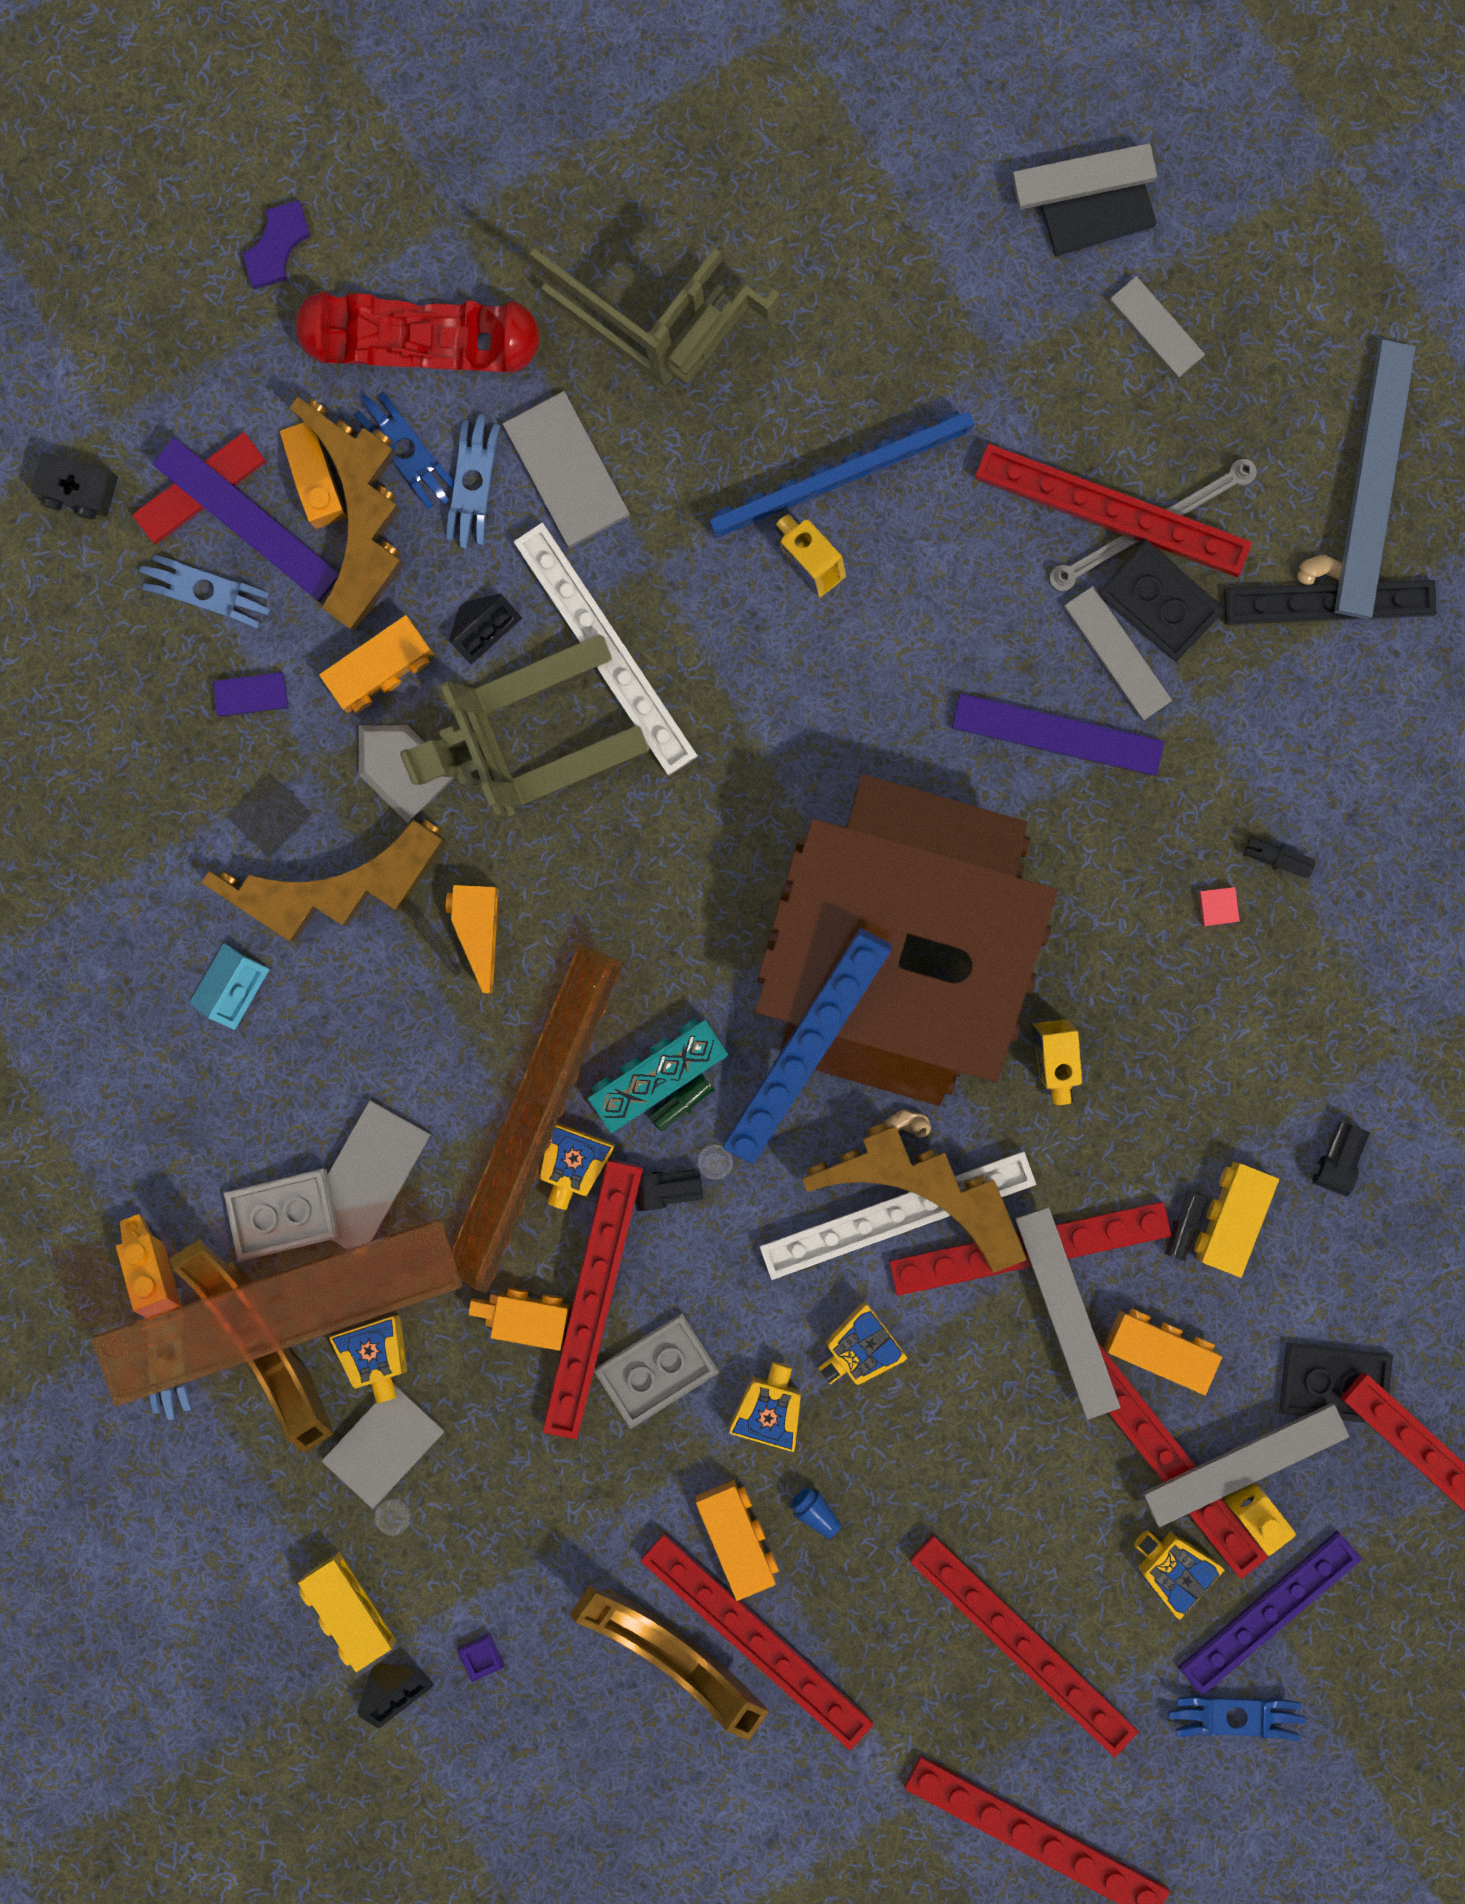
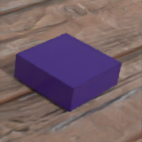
(480, 1657)

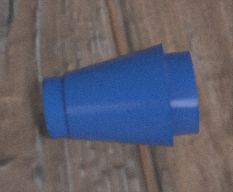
(814, 1511)

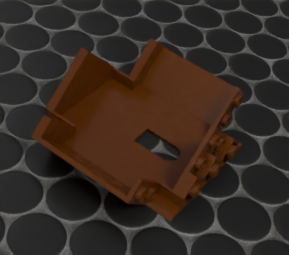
(921, 871)

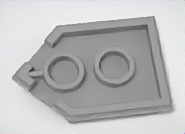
(386, 773)

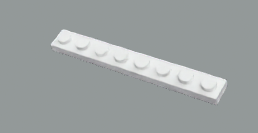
(622, 672)
(882, 1220)

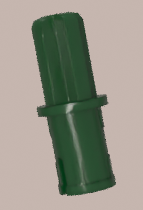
(681, 1102)

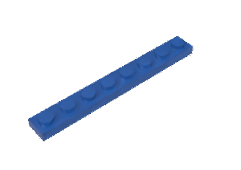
(853, 467)
(807, 1045)

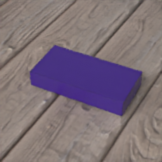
(250, 694)

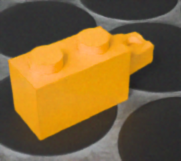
(146, 1269)
(524, 1318)

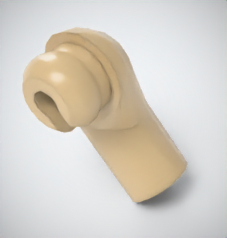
(1317, 567)
(910, 1122)

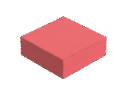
(1218, 906)

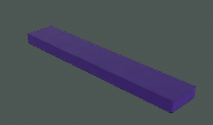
(246, 519)
(1057, 734)
(1269, 1613)

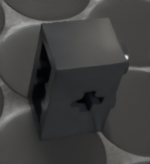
(58, 473)

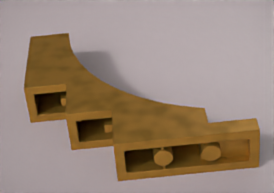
(290, 905)

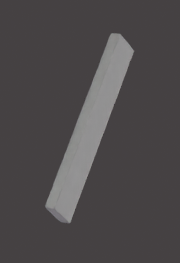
(1067, 1312)
(1245, 1464)

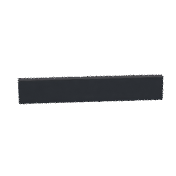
(1318, 602)

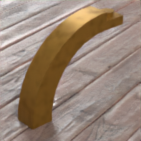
(675, 1655)

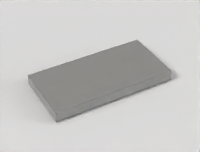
(566, 469)
(372, 1171)

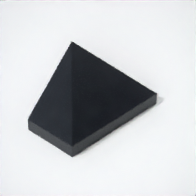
(481, 625)
(391, 1691)

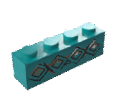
(658, 1075)

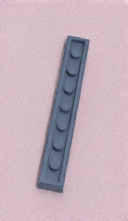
(1375, 479)

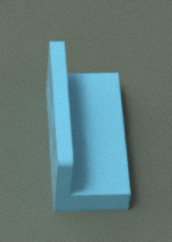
(228, 987)

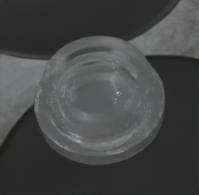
(715, 1162)
(392, 1517)

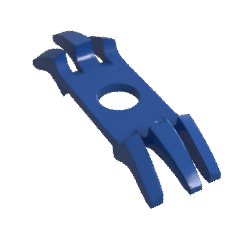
(420, 463)
(1257, 1722)

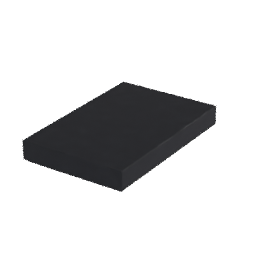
(1097, 218)
(1161, 600)
(1323, 1374)

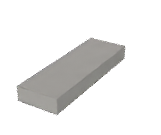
(1156, 328)

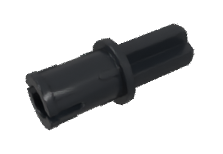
(1280, 857)
(1186, 1225)

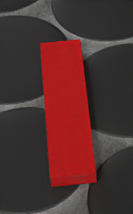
(176, 507)

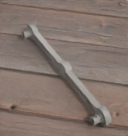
(1240, 474)

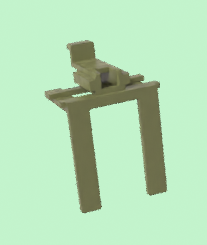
(694, 343)
(442, 759)

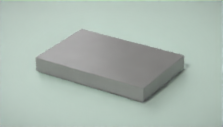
(282, 1215)
(656, 1370)
(383, 1446)

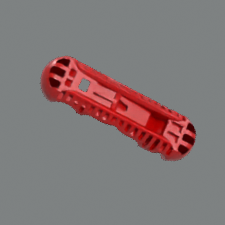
(409, 335)

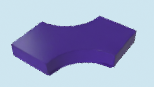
(283, 232)

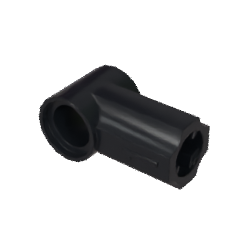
(1339, 1165)
(668, 1188)

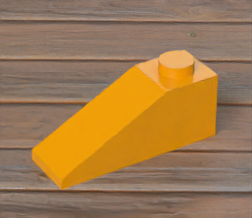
(313, 476)
(475, 921)

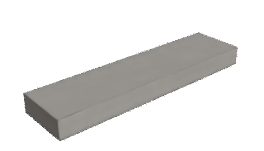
(1084, 176)
(1117, 653)

